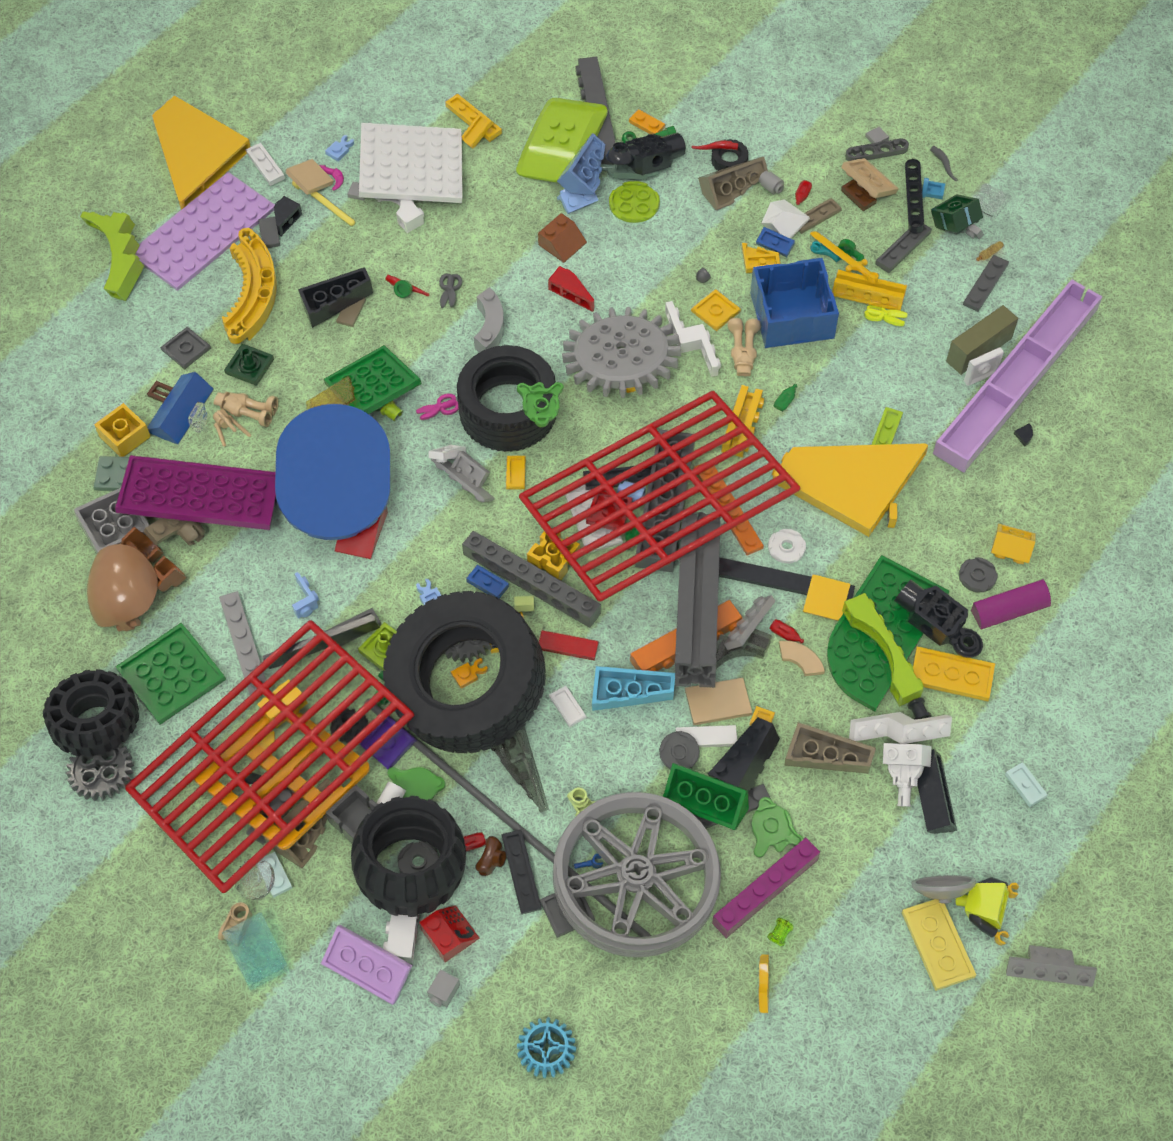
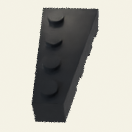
(334, 295)

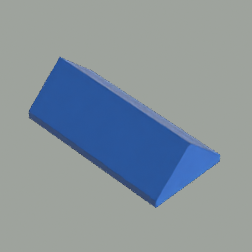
(172, 417)

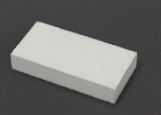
(567, 706)

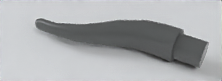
(943, 157)

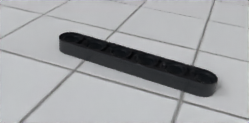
(914, 195)

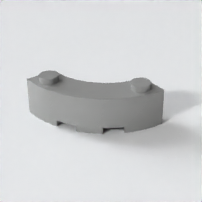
(493, 327)

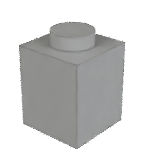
(443, 989)

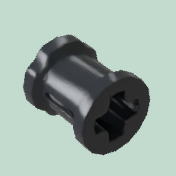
(919, 709)

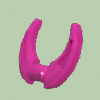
(336, 174)

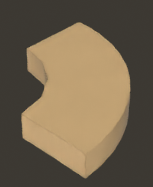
(802, 656)

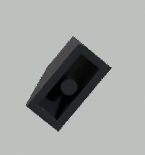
(286, 214)

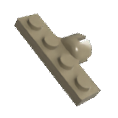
(165, 528)

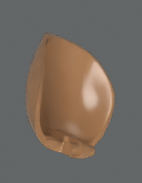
(120, 587)

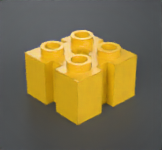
(549, 558)

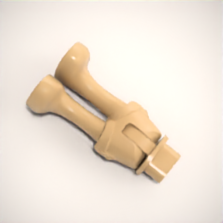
(743, 356)
(238, 403)

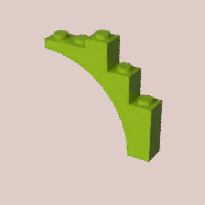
(124, 263)

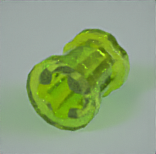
(780, 931)

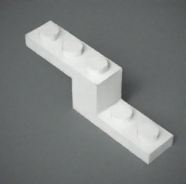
(693, 338)
(900, 728)

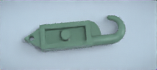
(624, 172)

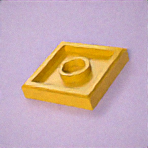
(715, 310)
(826, 597)

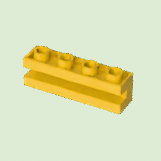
(858, 289)
(745, 409)

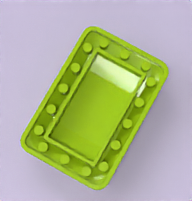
(558, 137)

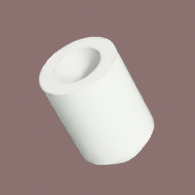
(390, 791)

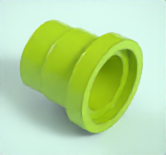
(391, 410)

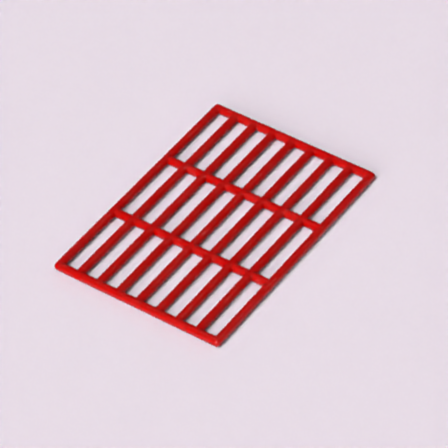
(636, 522)
(238, 779)

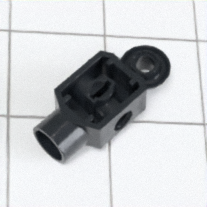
(648, 152)
(939, 618)

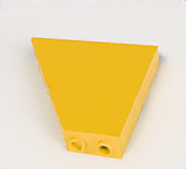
(196, 147)
(852, 480)

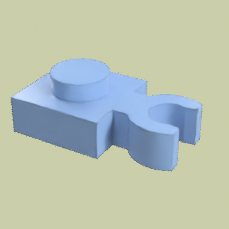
(339, 150)
(427, 593)

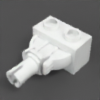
(906, 766)

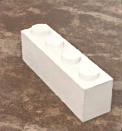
(402, 936)

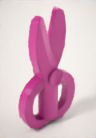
(431, 410)

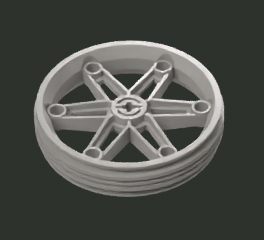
(637, 883)

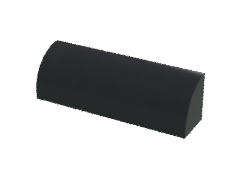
(936, 797)

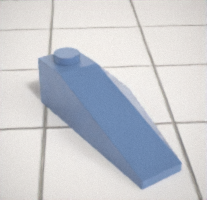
(583, 171)

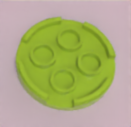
(634, 202)

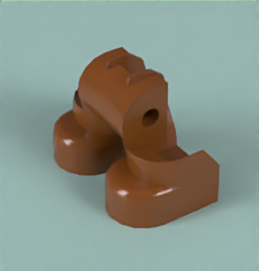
(167, 572)

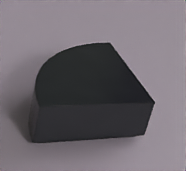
(1024, 434)

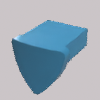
(932, 189)

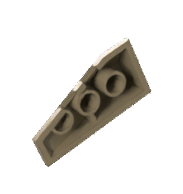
(727, 184)
(298, 853)

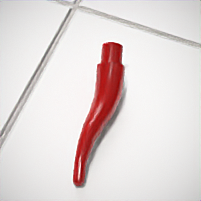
(722, 144)
(392, 280)

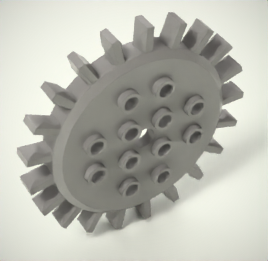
(640, 361)

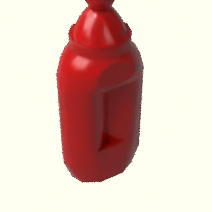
(802, 191)
(785, 631)
(474, 841)

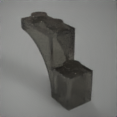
(754, 646)

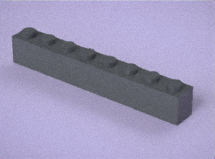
(593, 92)

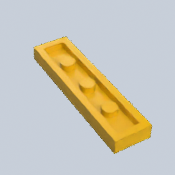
(468, 113)

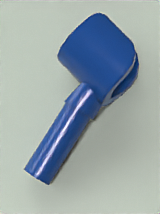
(590, 863)

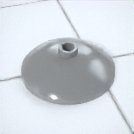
(944, 887)

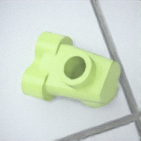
(579, 793)

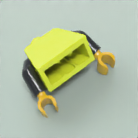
(987, 905)

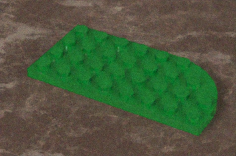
(858, 660)

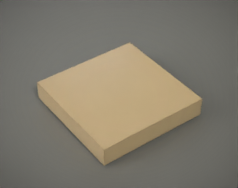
(309, 176)

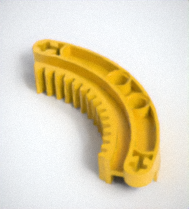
(257, 291)

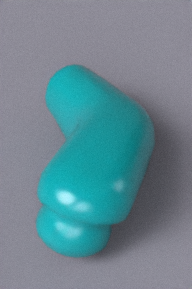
(819, 248)

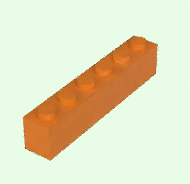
(661, 651)

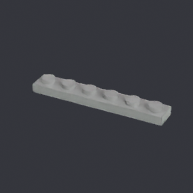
(241, 636)

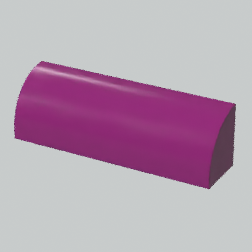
(1011, 604)

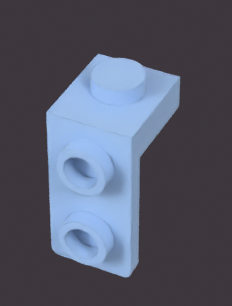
(307, 605)

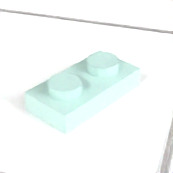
(1026, 784)
(281, 881)

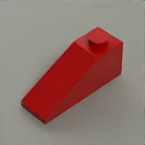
(568, 285)

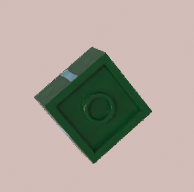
(957, 213)

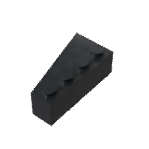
(747, 755)

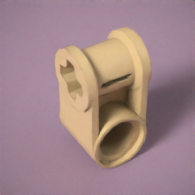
(232, 919)

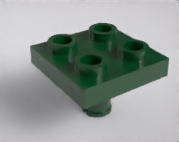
(249, 364)

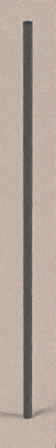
(507, 819)

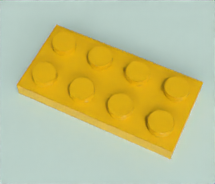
(954, 673)

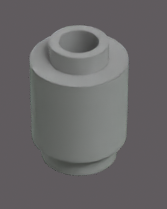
(771, 182)

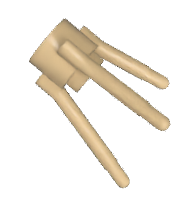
(224, 420)

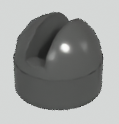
(703, 275)

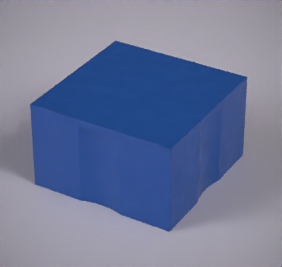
(794, 303)

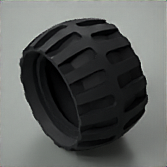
(408, 820)

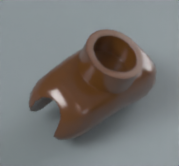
(491, 857)

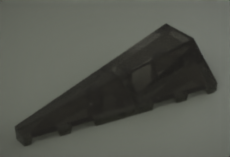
(520, 763)

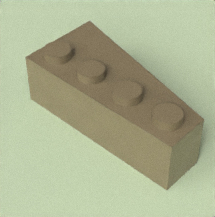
(827, 751)

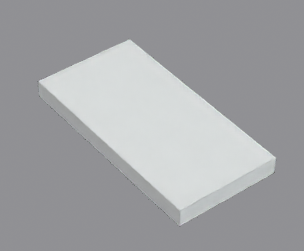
(581, 525)

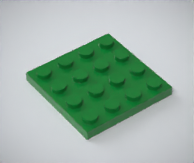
(376, 379)
(170, 673)

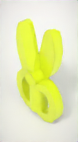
(886, 315)

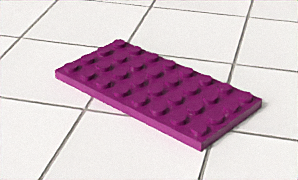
(197, 492)

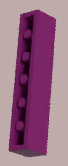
(765, 888)

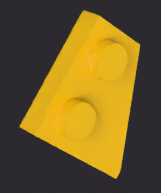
(758, 257)

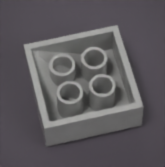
(103, 524)

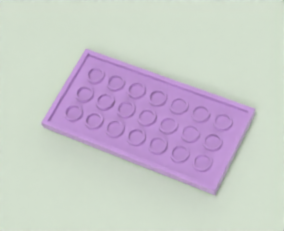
(202, 230)

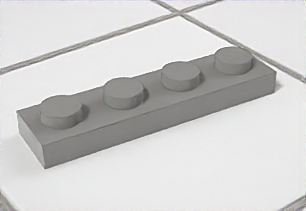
(749, 622)

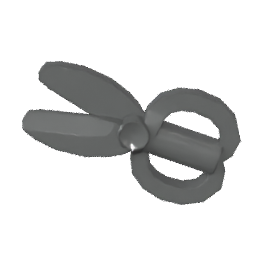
(450, 289)

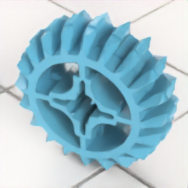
(554, 1047)

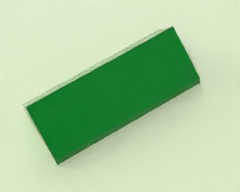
(707, 796)

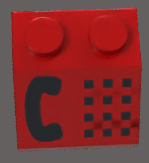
(448, 932)

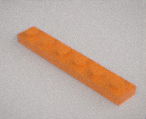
(744, 532)

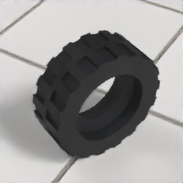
(720, 164)

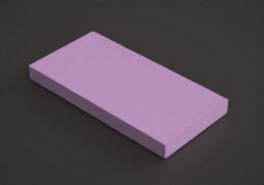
(366, 964)

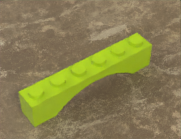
(863, 616)

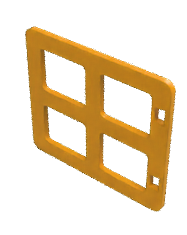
(316, 815)

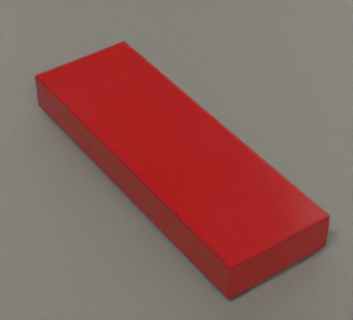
(568, 645)

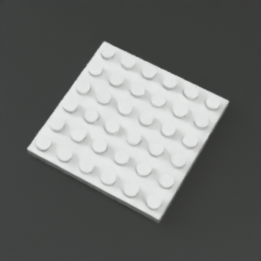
(410, 163)

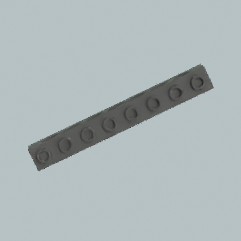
(531, 579)

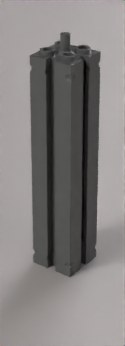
(697, 608)

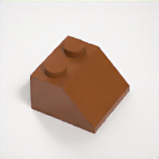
(561, 238)

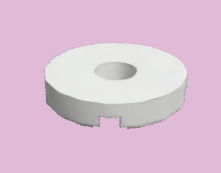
(786, 555)

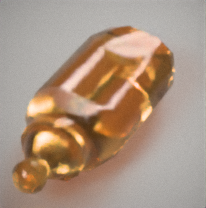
(988, 252)

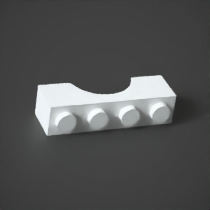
(408, 215)

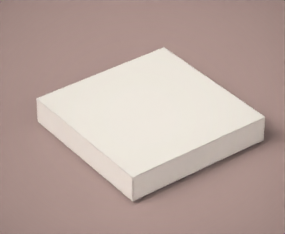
(983, 366)

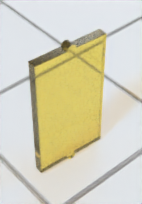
(339, 393)

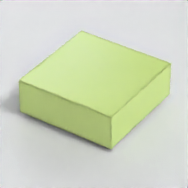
(524, 603)

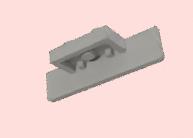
(468, 474)
(1052, 966)

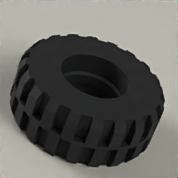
(96, 733)

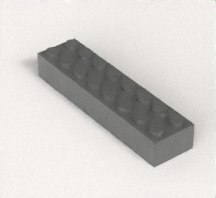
(663, 498)

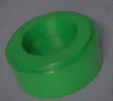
(403, 288)

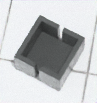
(350, 811)

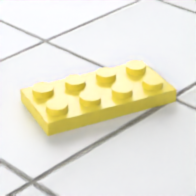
(938, 944)

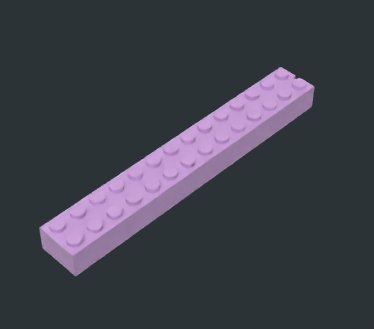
(1016, 376)

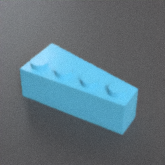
(630, 687)

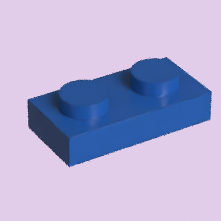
(775, 242)
(487, 582)

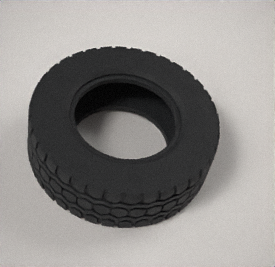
(436, 629)

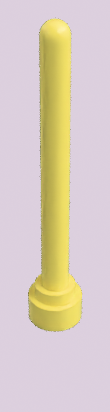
(330, 206)

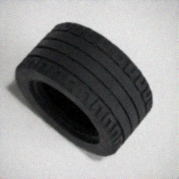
(498, 367)

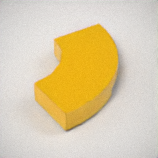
(764, 983)

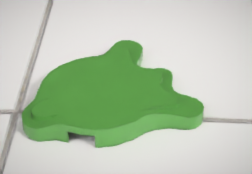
(533, 395)
(417, 782)
(772, 828)

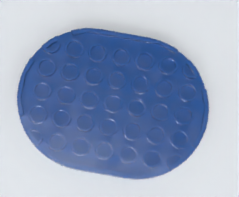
(332, 471)

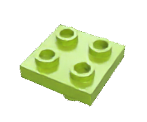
(376, 645)

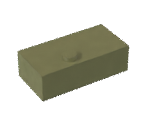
(982, 338)

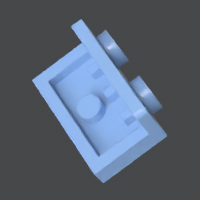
(573, 201)

